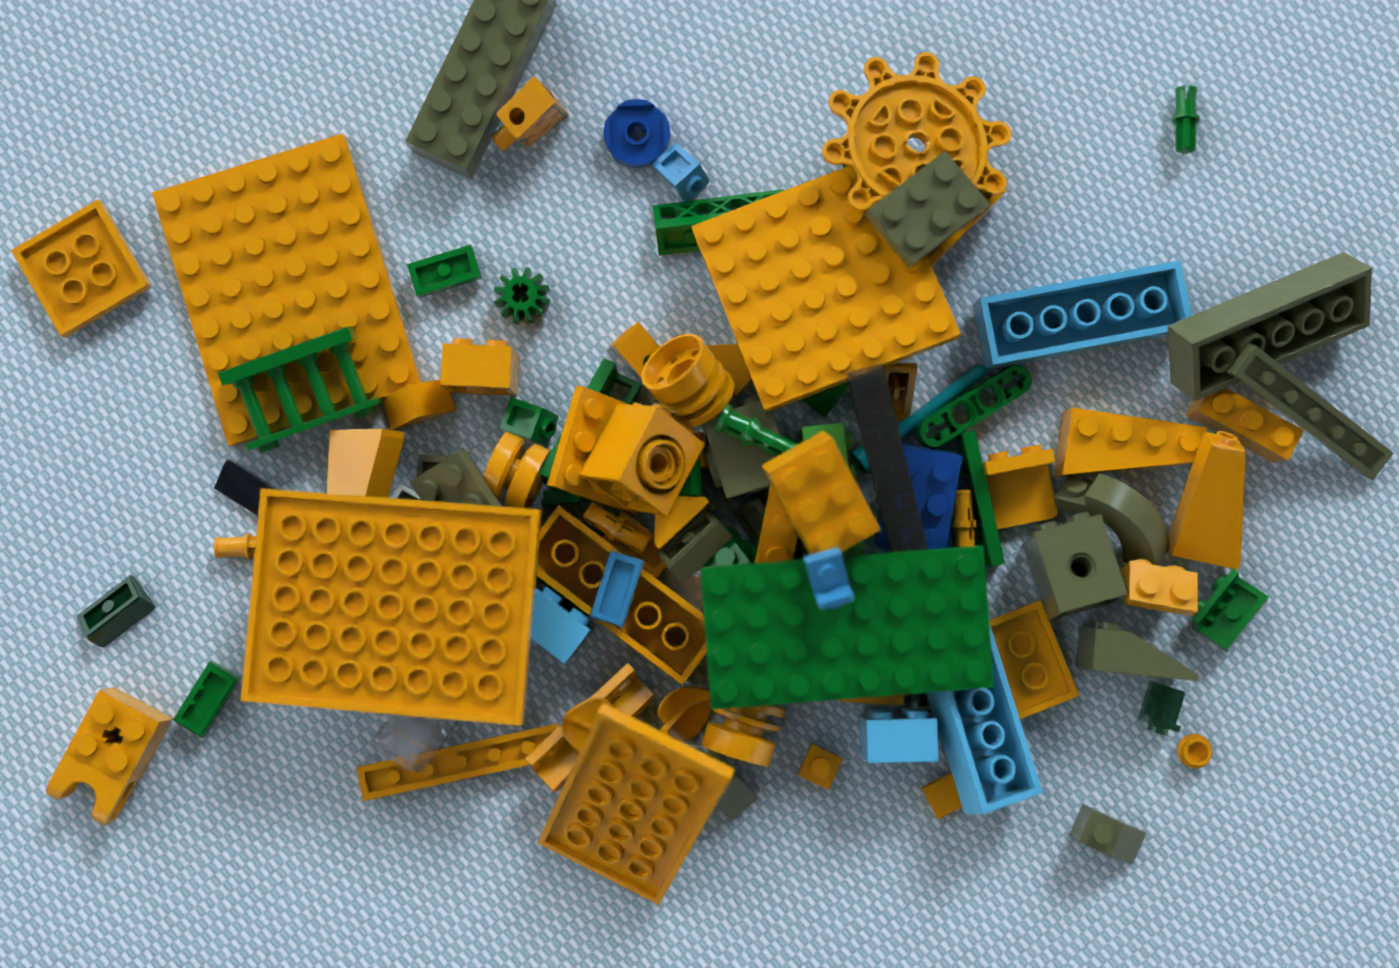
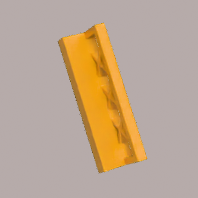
(556, 757)

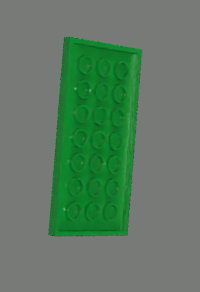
(909, 631)

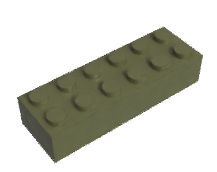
(477, 81)
(1278, 318)

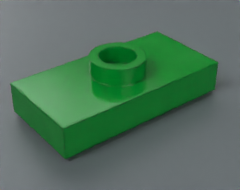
(206, 699)

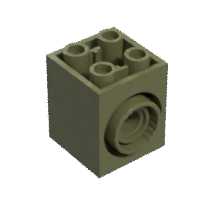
(737, 467)
(1080, 545)

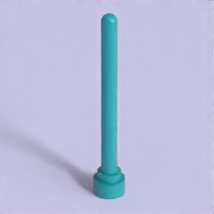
(935, 403)

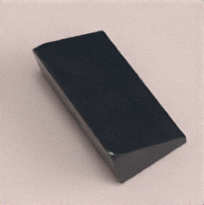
(241, 485)

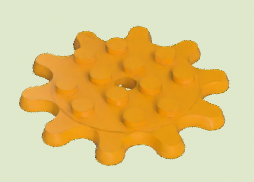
(909, 108)

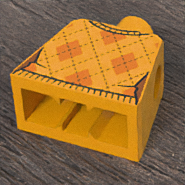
(536, 107)

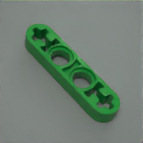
(973, 405)

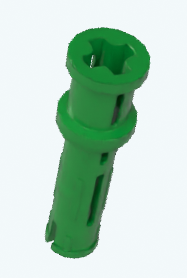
(751, 433)

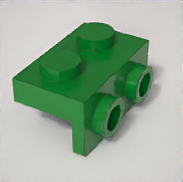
(1228, 610)

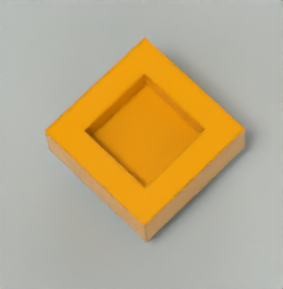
(819, 766)

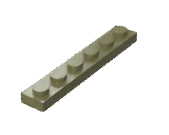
(1309, 411)

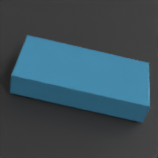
(617, 589)

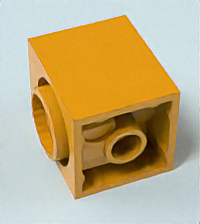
(642, 458)

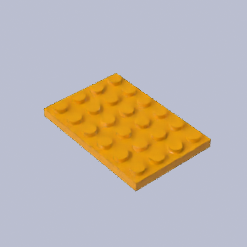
(634, 804)

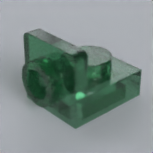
(1161, 708)

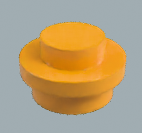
(1194, 750)

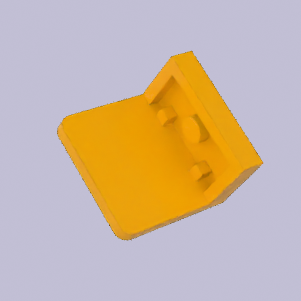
(1021, 486)
(1160, 587)

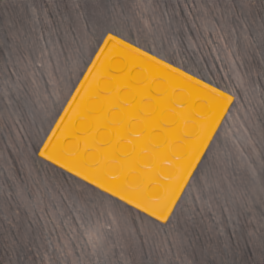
(818, 290)

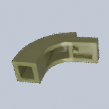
(1123, 510)

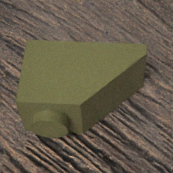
(1107, 834)

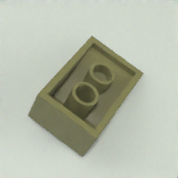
(1116, 651)

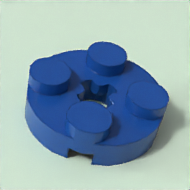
(622, 121)

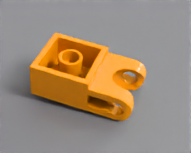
(103, 759)

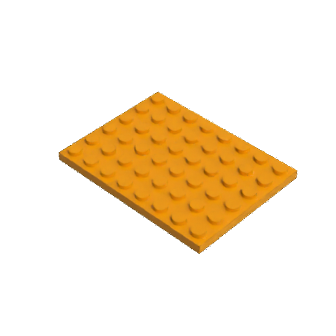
(279, 260)
(392, 606)

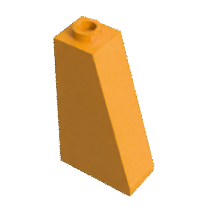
(363, 461)
(1211, 505)

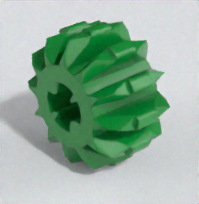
(509, 299)

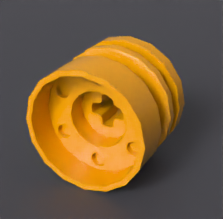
(688, 380)
(743, 733)

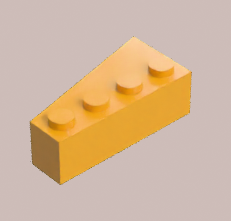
(1116, 442)

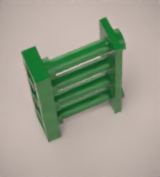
(274, 367)

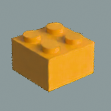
(479, 368)

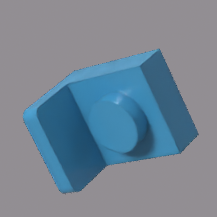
(681, 172)
(828, 579)

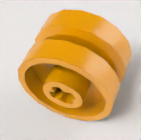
(515, 474)

